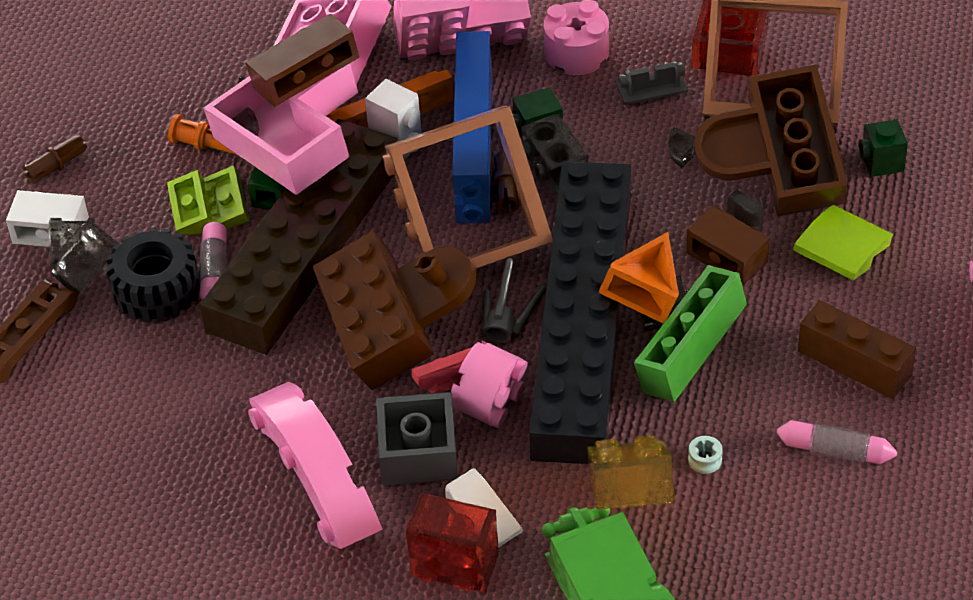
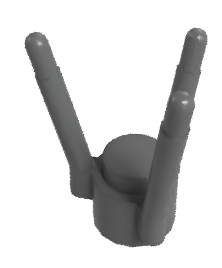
(499, 323)

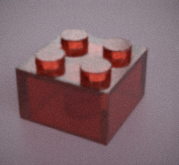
(741, 40)
(452, 542)

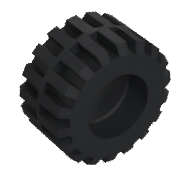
(153, 275)

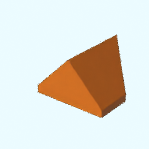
(644, 279)

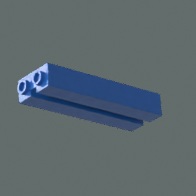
(472, 149)

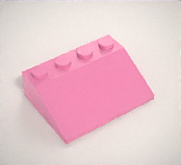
(360, 16)

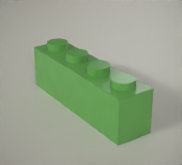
(690, 333)

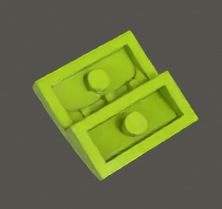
(207, 200)
(842, 242)

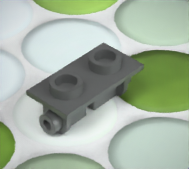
(641, 86)

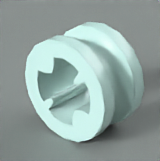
(708, 464)

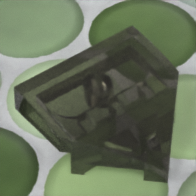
(77, 251)

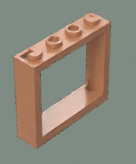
(817, 7)
(519, 167)

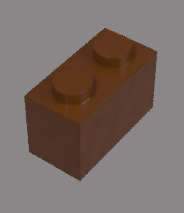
(727, 243)

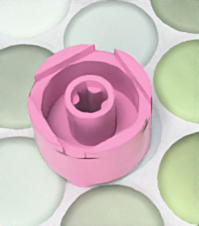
(576, 37)
(488, 383)

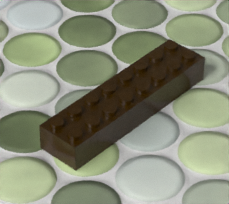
(274, 267)

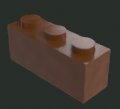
(302, 59)
(856, 349)

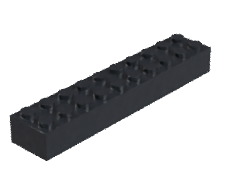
(578, 322)

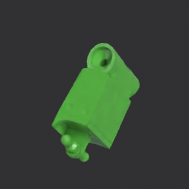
(600, 558)

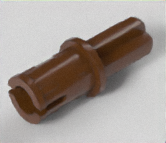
(54, 158)

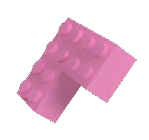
(432, 24)
(294, 137)

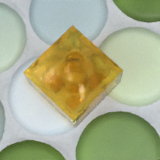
(630, 473)

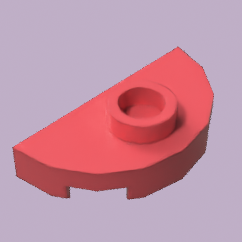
(441, 373)

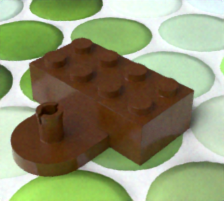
(780, 136)
(385, 308)

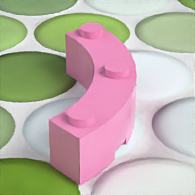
(319, 461)

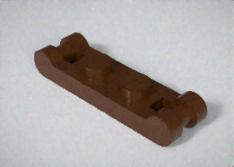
(31, 322)

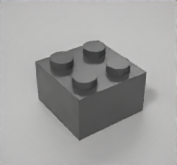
(416, 438)

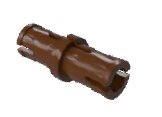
(504, 185)

